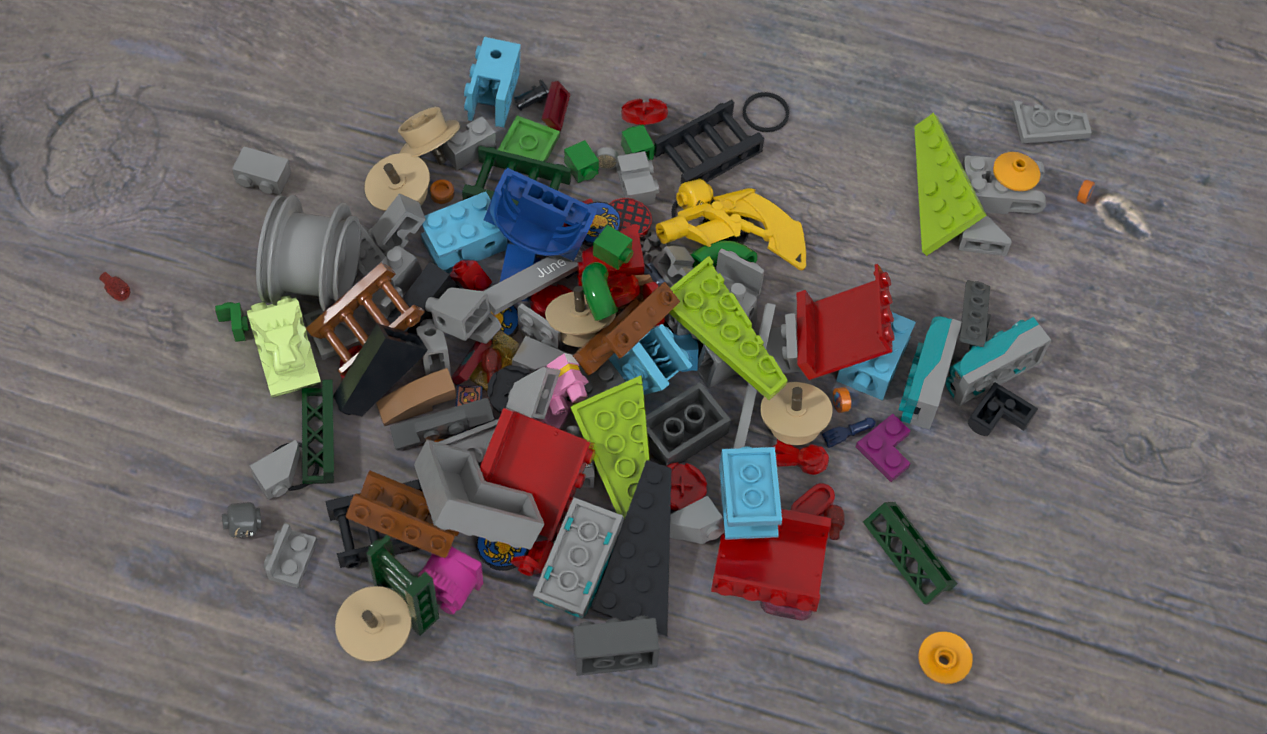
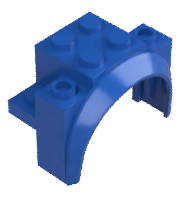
(539, 216)

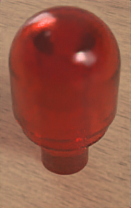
(115, 287)
(491, 362)
(837, 521)

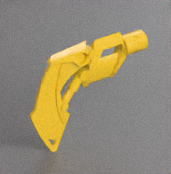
(725, 214)

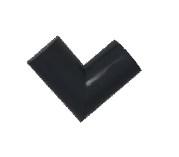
(997, 404)

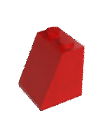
(634, 266)

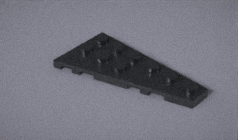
(639, 565)

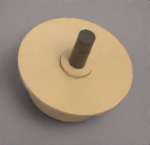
(427, 132)
(397, 175)
(574, 319)
(797, 413)
(373, 623)

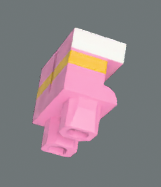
(569, 384)

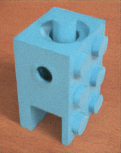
(496, 64)
(462, 233)
(654, 358)
(877, 373)
(750, 493)

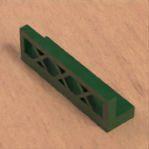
(327, 429)
(917, 547)

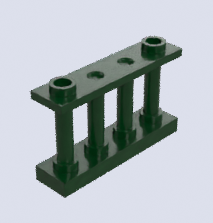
(533, 168)
(415, 590)

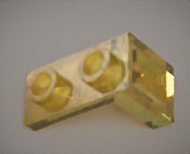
(507, 348)

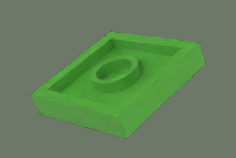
(529, 139)

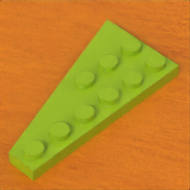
(723, 326)
(619, 430)

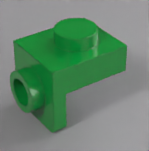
(233, 312)

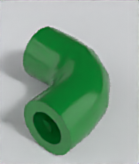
(741, 250)
(597, 291)

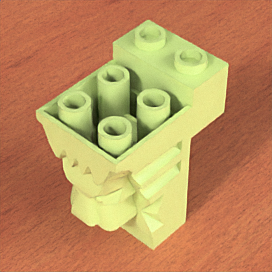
(283, 346)

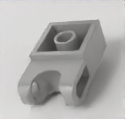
(995, 196)

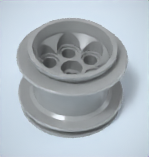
(307, 252)

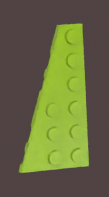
(944, 191)

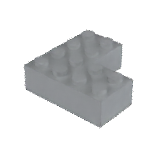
(468, 504)

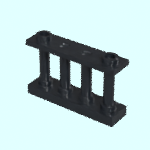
(711, 166)
(353, 557)

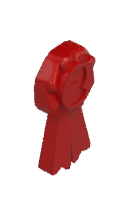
(810, 459)

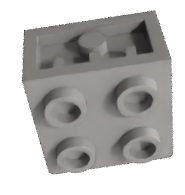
(740, 271)
(538, 328)
(783, 344)

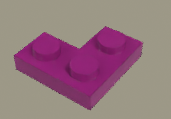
(880, 448)

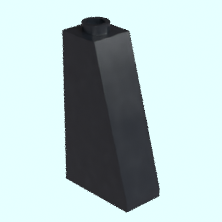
(430, 283)
(377, 368)

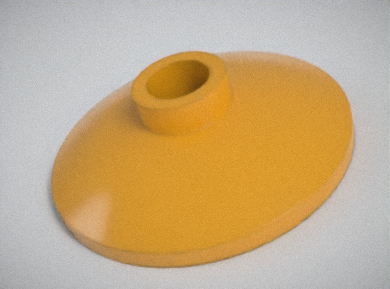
(1016, 171)
(950, 647)

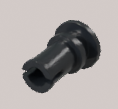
(532, 96)

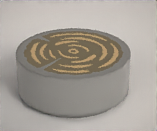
(607, 158)

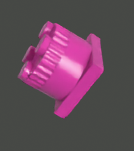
(453, 578)

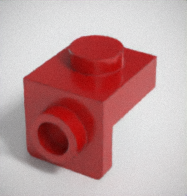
(470, 275)
(535, 560)

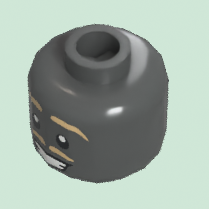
(242, 520)

